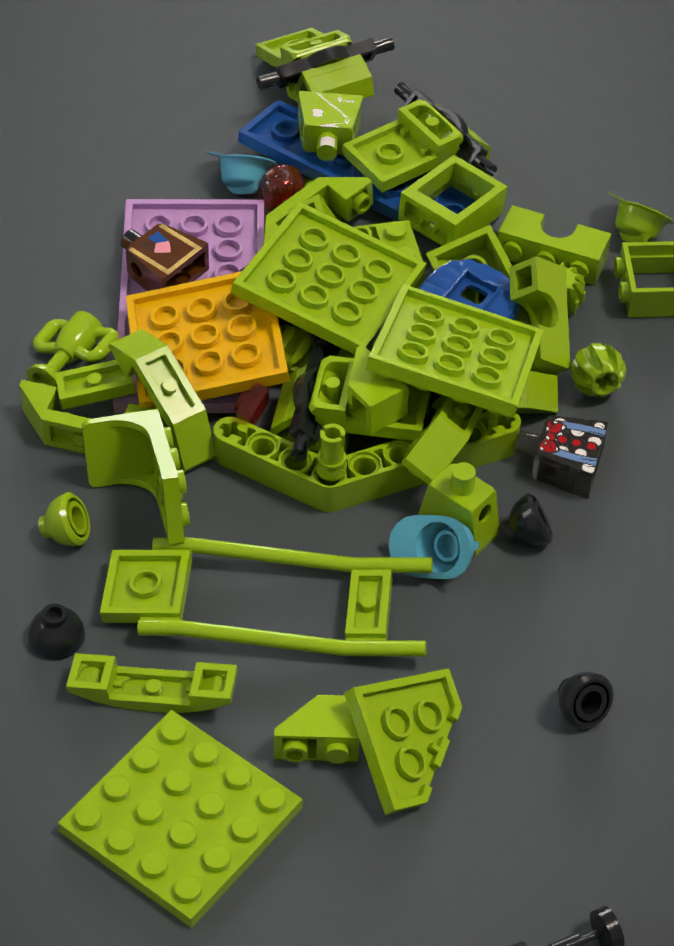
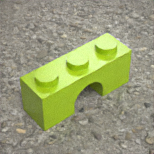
(524, 238)
(543, 293)

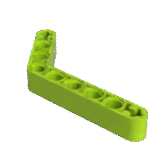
(369, 472)

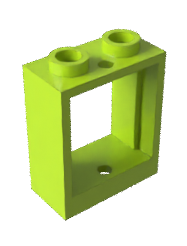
(421, 209)
(645, 258)

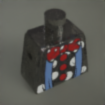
(565, 452)

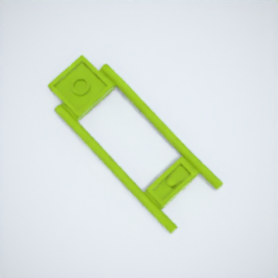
(153, 588)

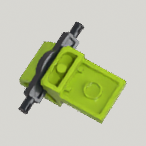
(320, 62)
(416, 143)
(320, 397)

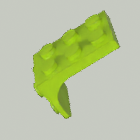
(139, 453)

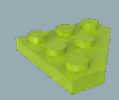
(405, 733)

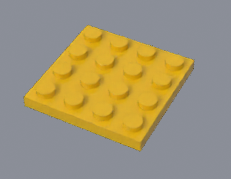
(213, 335)

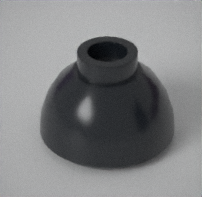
(528, 523)
(56, 632)
(585, 699)

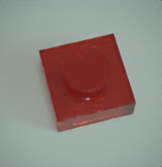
(252, 404)

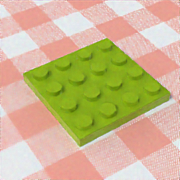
(327, 278)
(455, 350)
(180, 817)

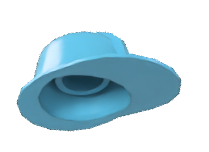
(243, 172)
(436, 537)

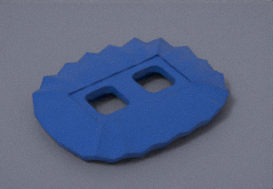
(456, 276)

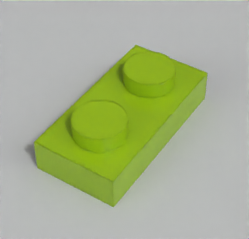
(93, 384)

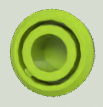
(66, 521)

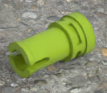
(331, 458)

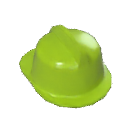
(638, 221)

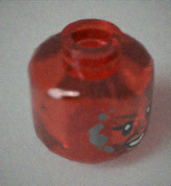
(280, 184)

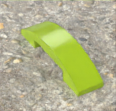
(151, 689)

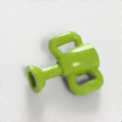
(73, 343)

